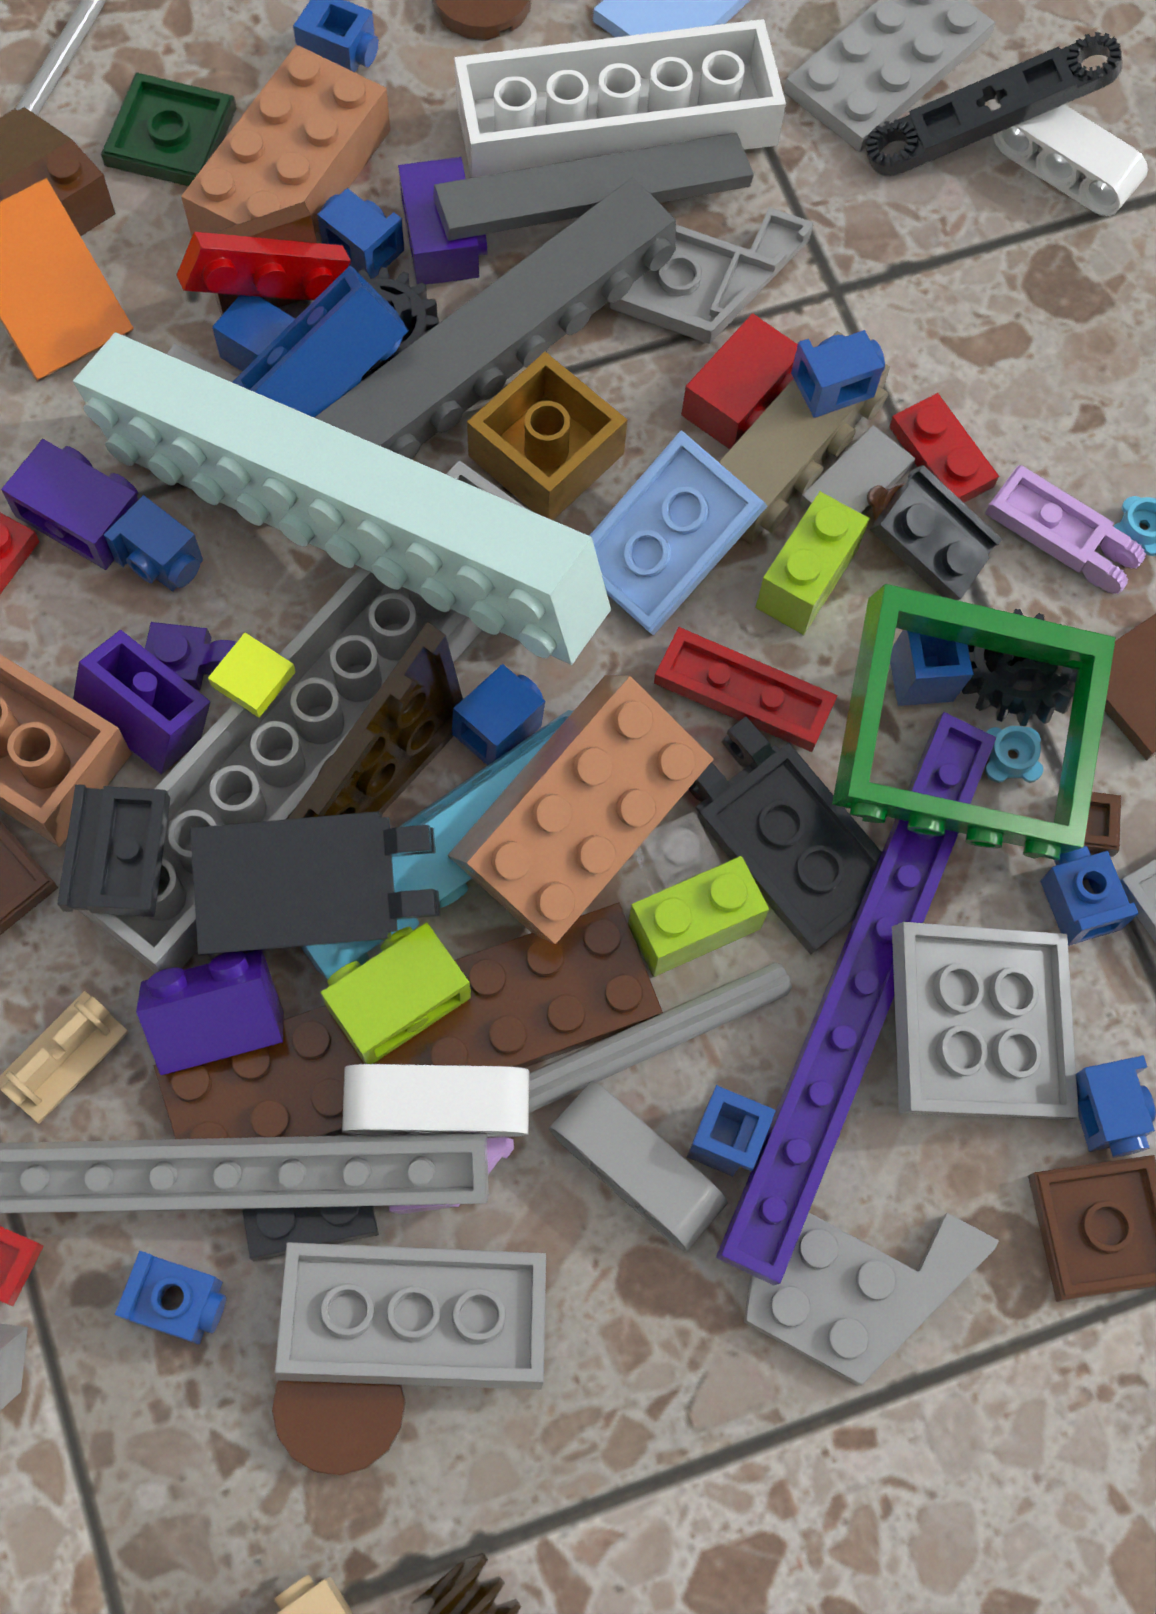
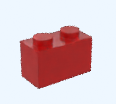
(740, 381)

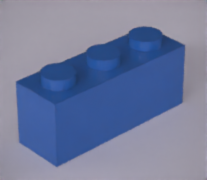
(327, 347)

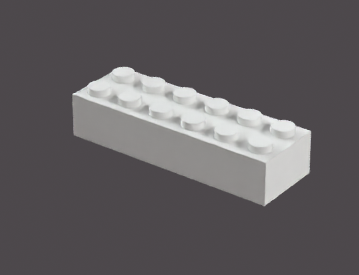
(618, 96)

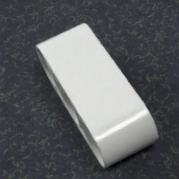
(1076, 158)
(435, 1100)

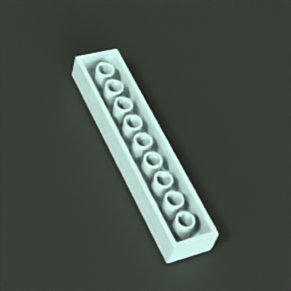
(349, 498)

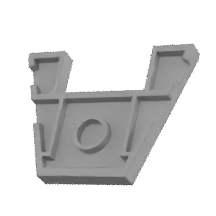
(712, 279)
(856, 1304)

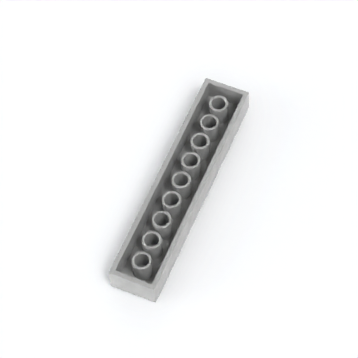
(265, 765)

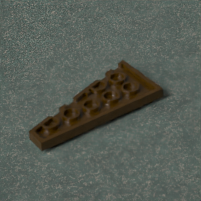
(392, 737)

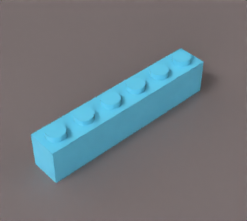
(451, 819)

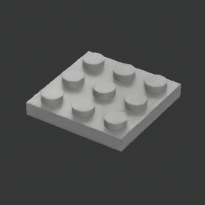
(983, 1022)

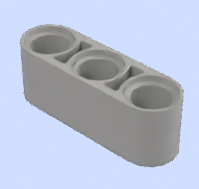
(638, 1165)

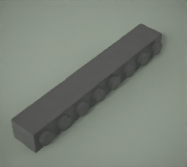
(509, 323)

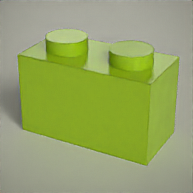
(811, 562)
(697, 916)
(395, 992)

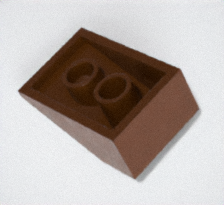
(38, 151)

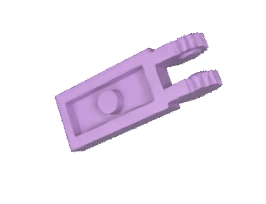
(1065, 529)

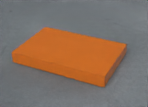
(50, 284)

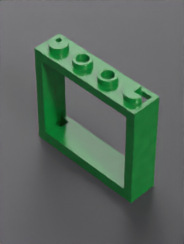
(997, 631)

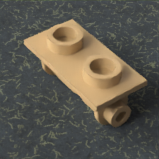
(61, 1057)

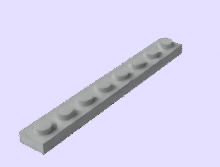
(244, 1173)

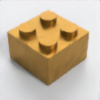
(546, 437)

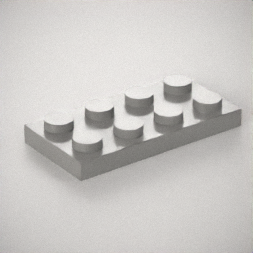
(886, 63)
(412, 1316)

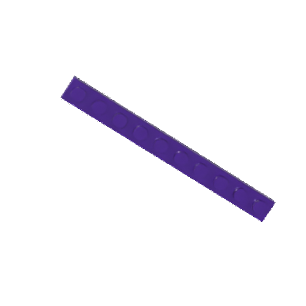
(849, 1017)

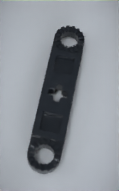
(1020, 90)

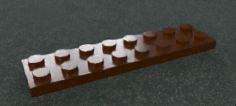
(523, 1009)

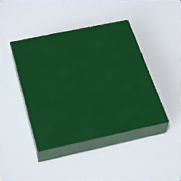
(167, 129)

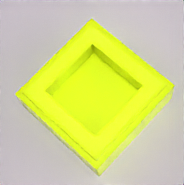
(252, 674)

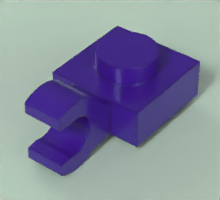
(186, 650)

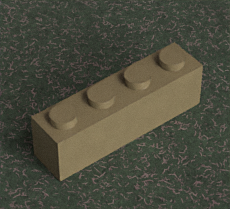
(787, 449)

